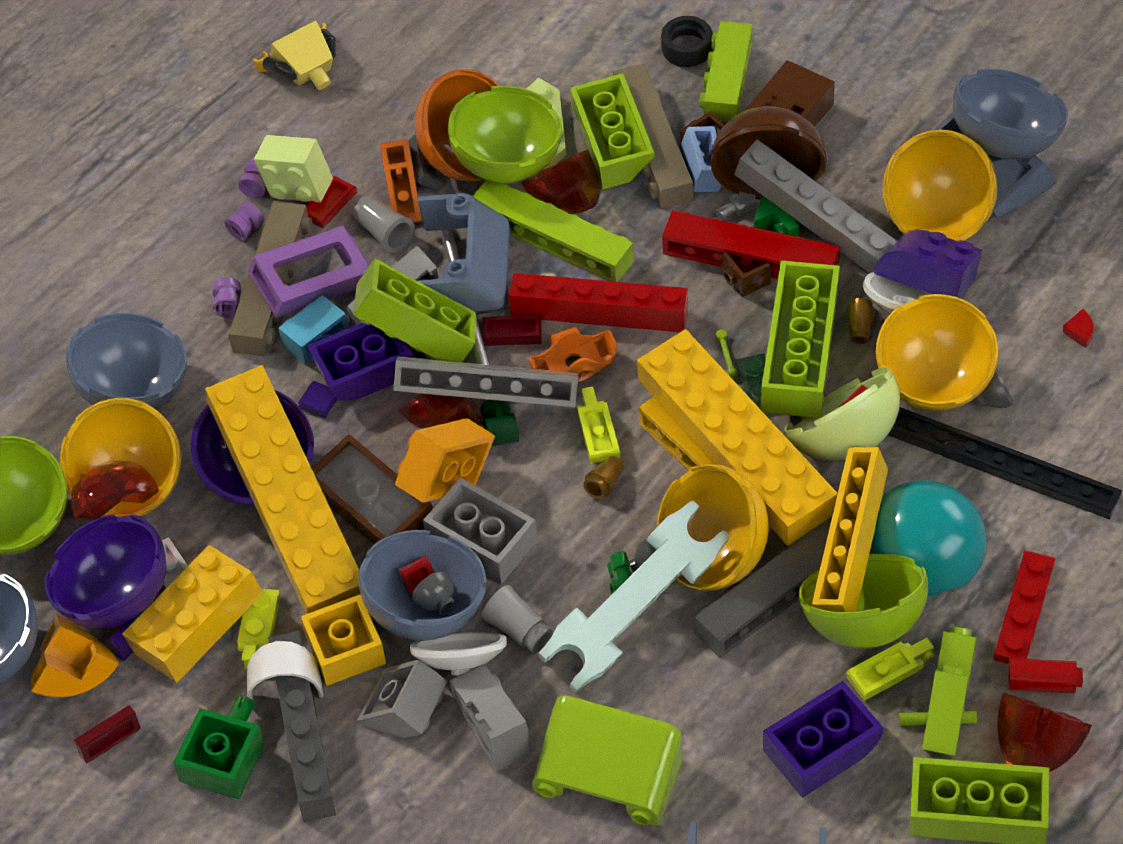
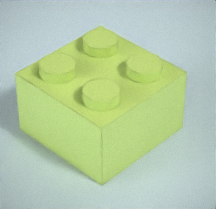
(293, 168)

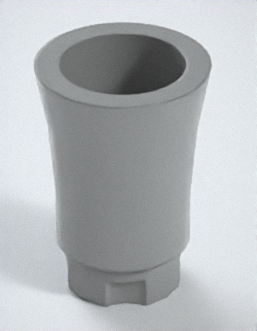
(385, 224)
(516, 619)

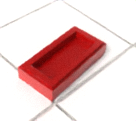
(335, 198)

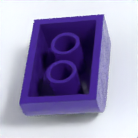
(931, 263)
(358, 360)
(822, 738)

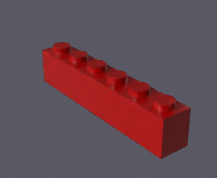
(708, 238)
(599, 302)

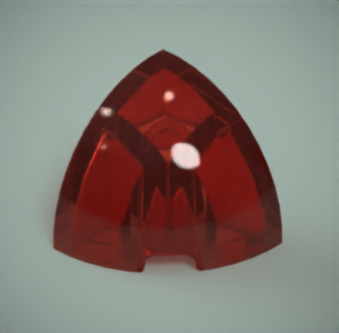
(568, 185)
(434, 410)
(108, 485)
(1037, 734)

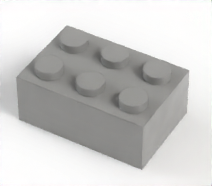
(486, 525)

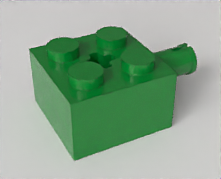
(220, 750)

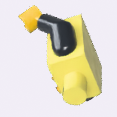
(301, 56)

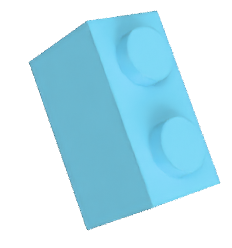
(310, 325)

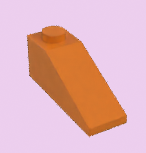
(400, 179)

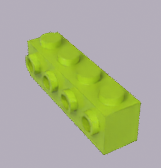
(727, 70)

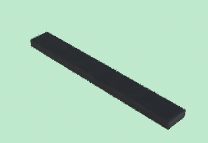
(1006, 463)

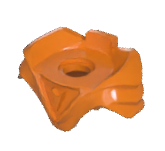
(594, 353)

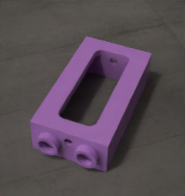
(287, 299)

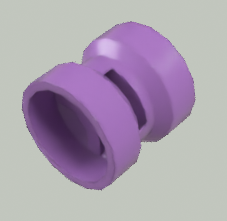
(252, 182)
(244, 221)
(226, 296)

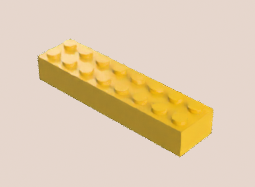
(737, 434)
(284, 489)

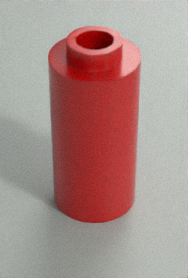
(1044, 675)

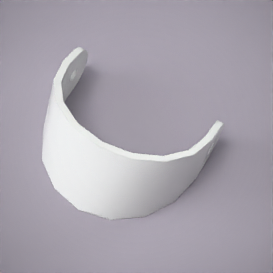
(282, 659)

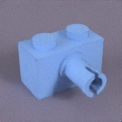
(696, 152)

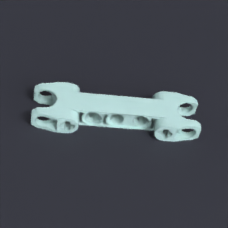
(594, 636)

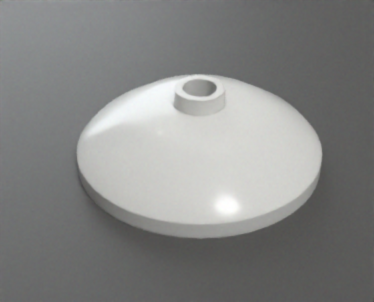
(889, 293)
(459, 650)

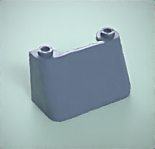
(1017, 178)

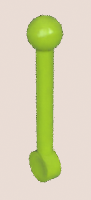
(721, 336)

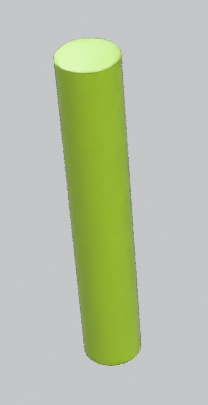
(920, 718)

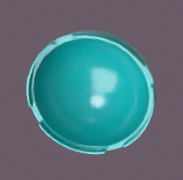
(933, 528)

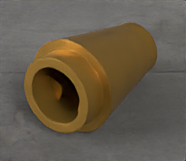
(860, 319)
(602, 479)

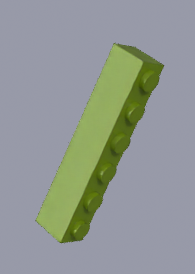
(559, 232)

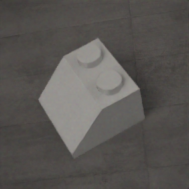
(403, 699)

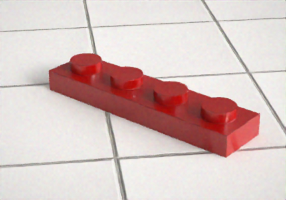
(1024, 607)

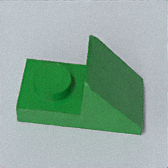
(775, 219)

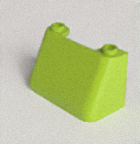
(609, 757)

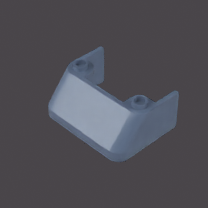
(482, 277)

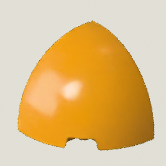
(71, 661)

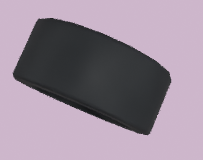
(686, 55)

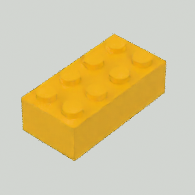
(192, 613)

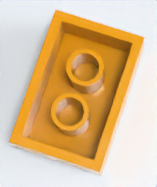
(442, 456)

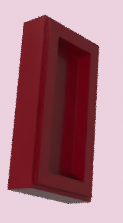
(512, 330)
(107, 734)

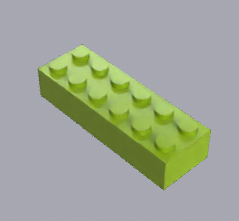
(800, 339)

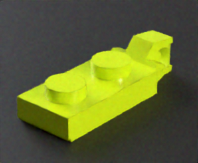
(597, 427)
(258, 624)
(889, 667)

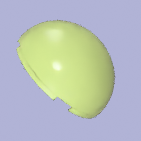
(857, 423)

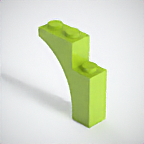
(949, 691)

